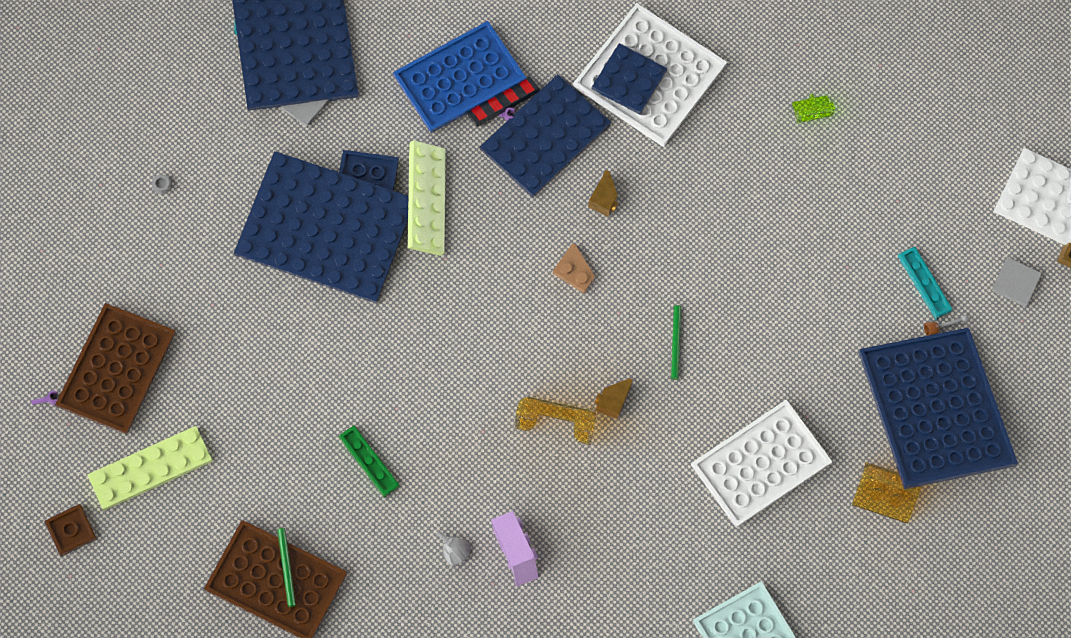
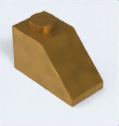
(604, 196)
(613, 398)

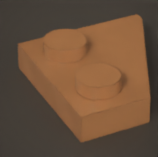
(574, 270)

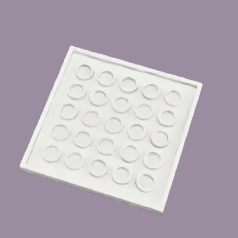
(687, 79)

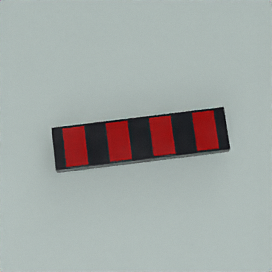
(501, 102)

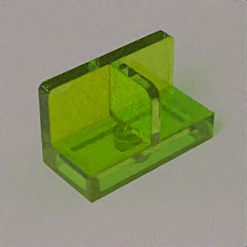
(813, 108)

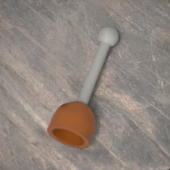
(933, 327)

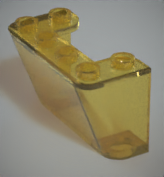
(532, 406)

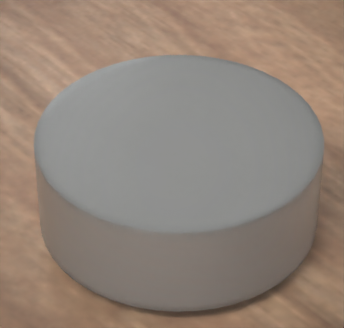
(161, 184)

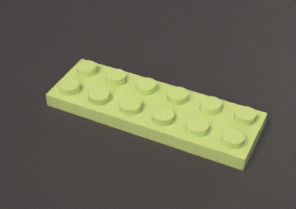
(426, 198)
(149, 468)

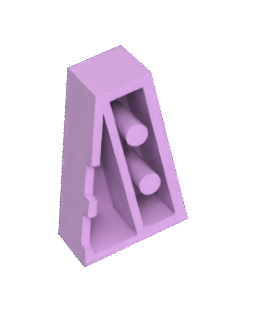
(516, 547)

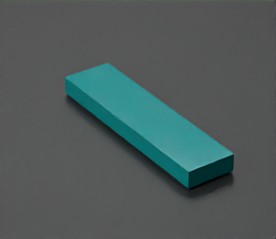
(925, 282)

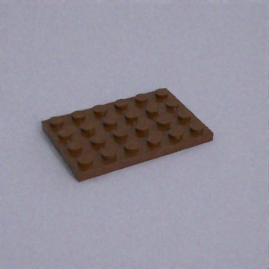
(115, 368)
(253, 580)

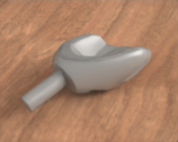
(454, 549)

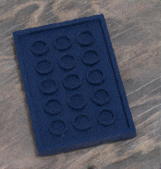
(545, 136)

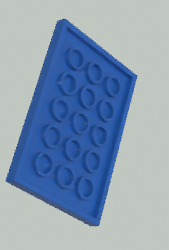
(459, 76)

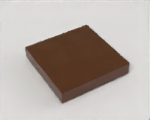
(70, 530)

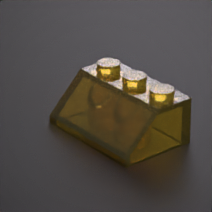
(884, 494)

